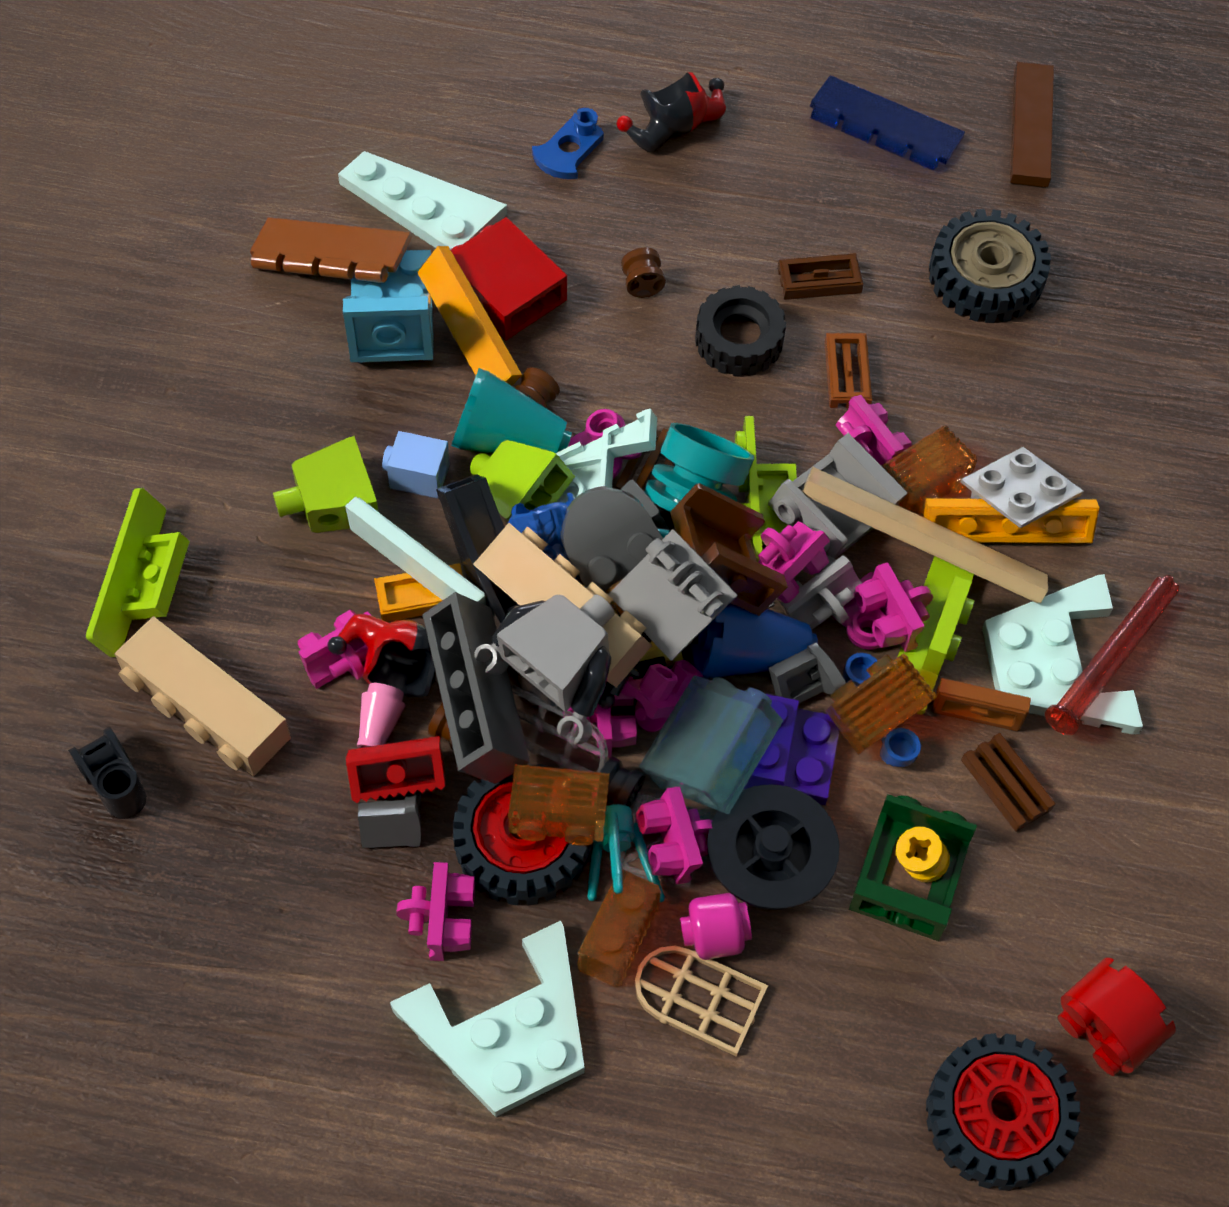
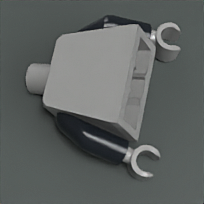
(558, 652)

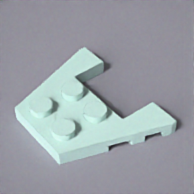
(595, 461)
(1038, 658)
(515, 1046)

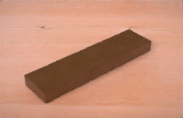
(1032, 124)

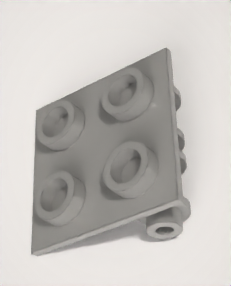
(1021, 487)
(672, 594)

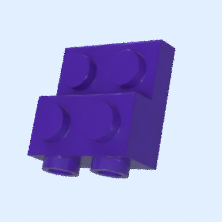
(799, 752)

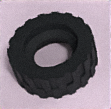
(746, 304)

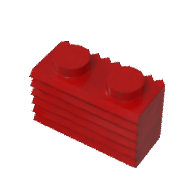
(396, 769)

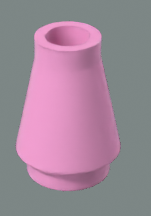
(379, 714)

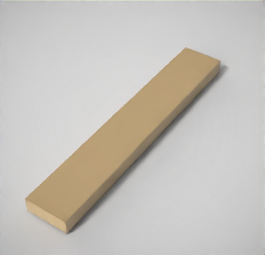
(926, 535)

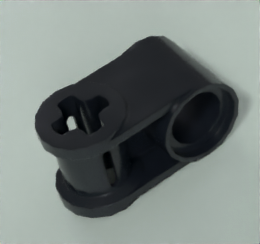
(108, 768)

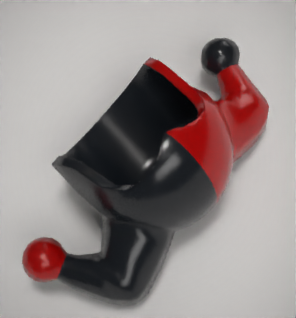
(675, 111)
(395, 655)

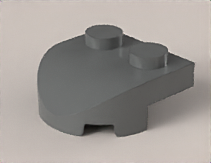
(606, 535)

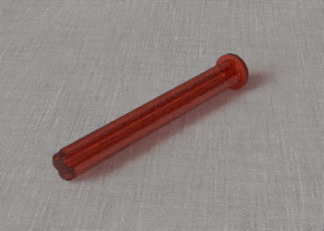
(1087, 687)

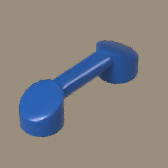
(900, 745)

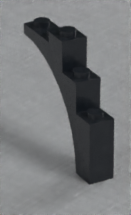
(474, 526)

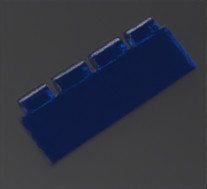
(893, 123)

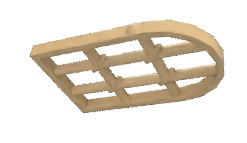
(716, 991)

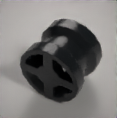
(622, 782)

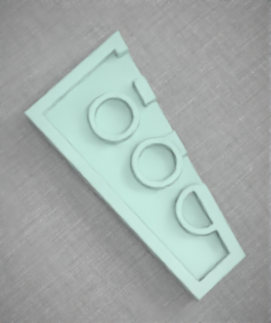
(421, 203)

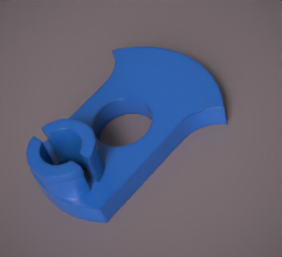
(580, 129)

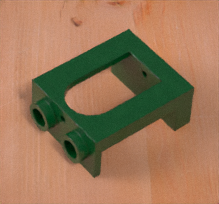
(899, 907)

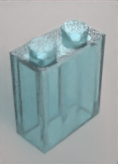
(712, 742)

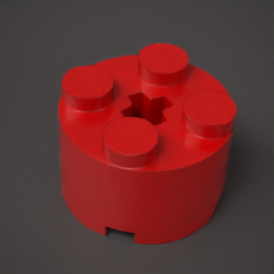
(1116, 1016)

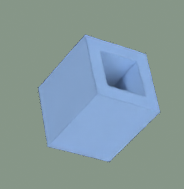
(416, 464)

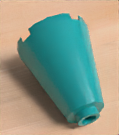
(503, 413)

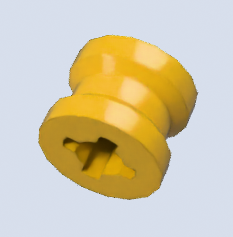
(930, 862)

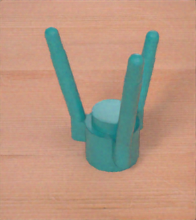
(618, 835)

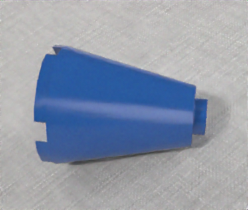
(748, 643)

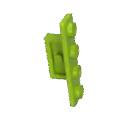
(762, 484)
(139, 573)
(949, 606)

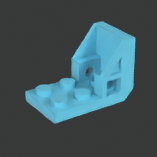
(391, 317)

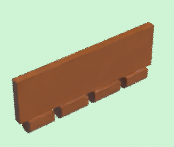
(329, 248)

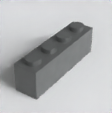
(475, 702)

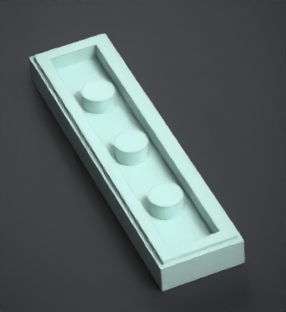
(408, 553)

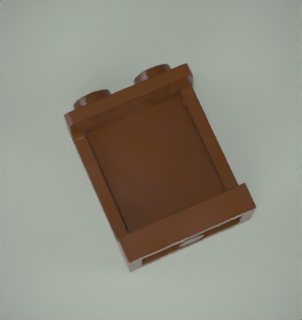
(721, 535)

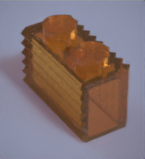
(931, 468)
(880, 702)
(558, 804)
(619, 930)

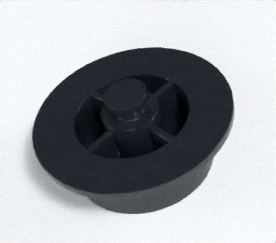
(774, 847)

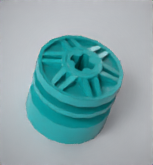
(697, 459)

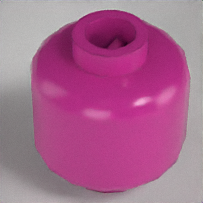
(716, 926)

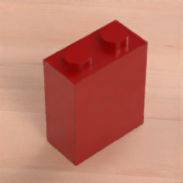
(511, 277)

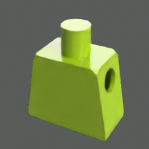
(522, 476)
(326, 485)

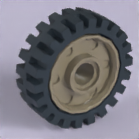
(989, 265)

